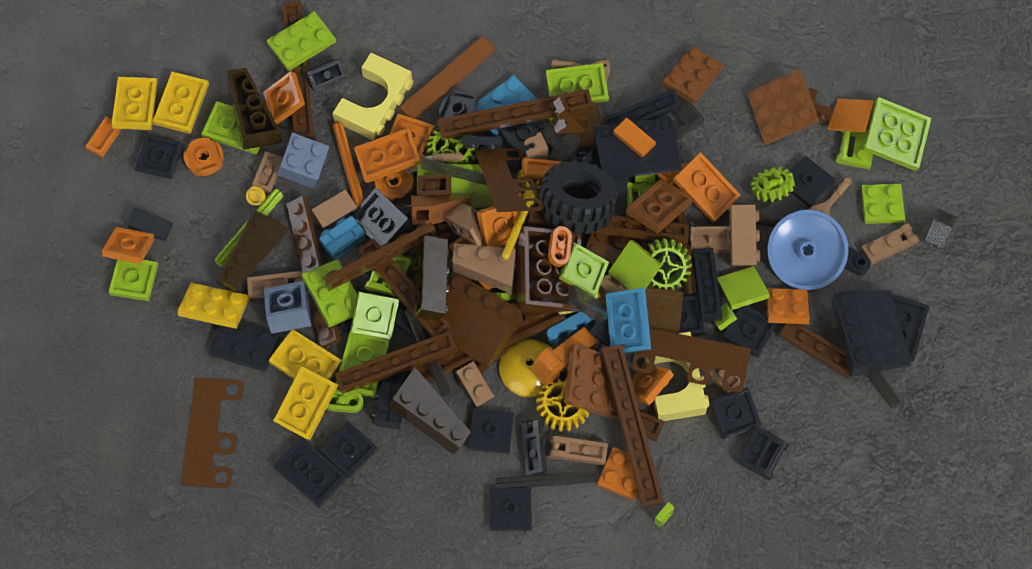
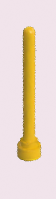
(518, 224)

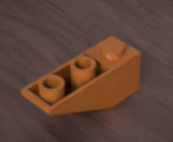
(434, 208)

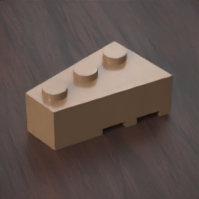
(743, 235)
(485, 265)

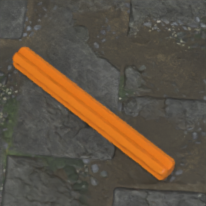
(348, 163)

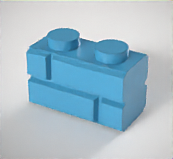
(342, 238)

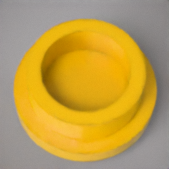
(255, 195)

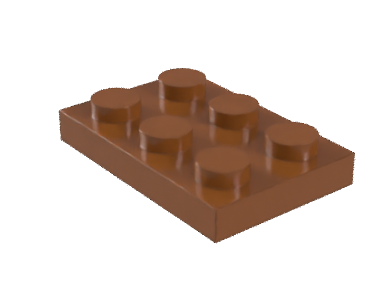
(693, 75)
(659, 205)

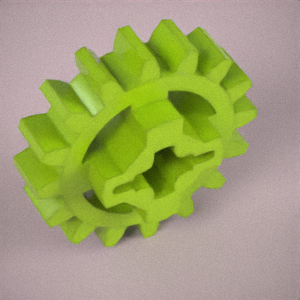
(772, 184)

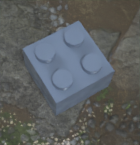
(303, 160)
(287, 307)

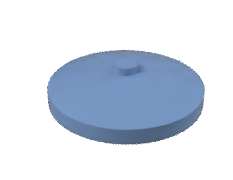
(807, 250)

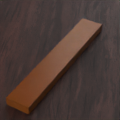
(448, 78)

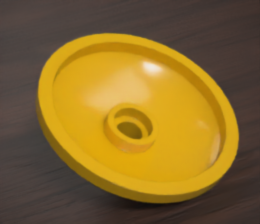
(516, 373)

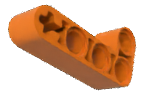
(554, 363)

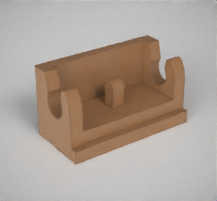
(540, 148)
(333, 209)
(711, 237)

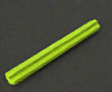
(265, 208)

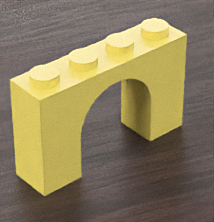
(372, 121)
(685, 403)

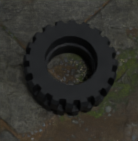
(579, 180)

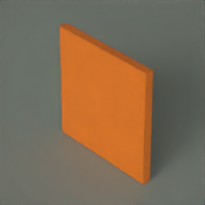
(851, 115)

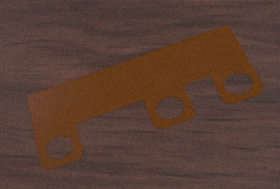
(500, 182)
(699, 353)
(203, 435)

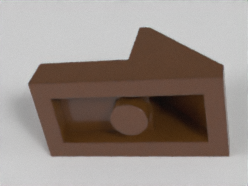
(566, 119)
(434, 185)

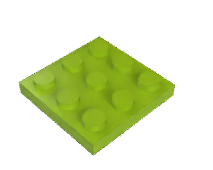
(897, 134)

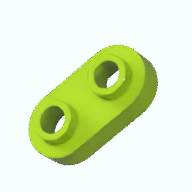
(343, 402)

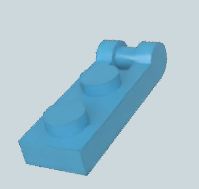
(568, 327)

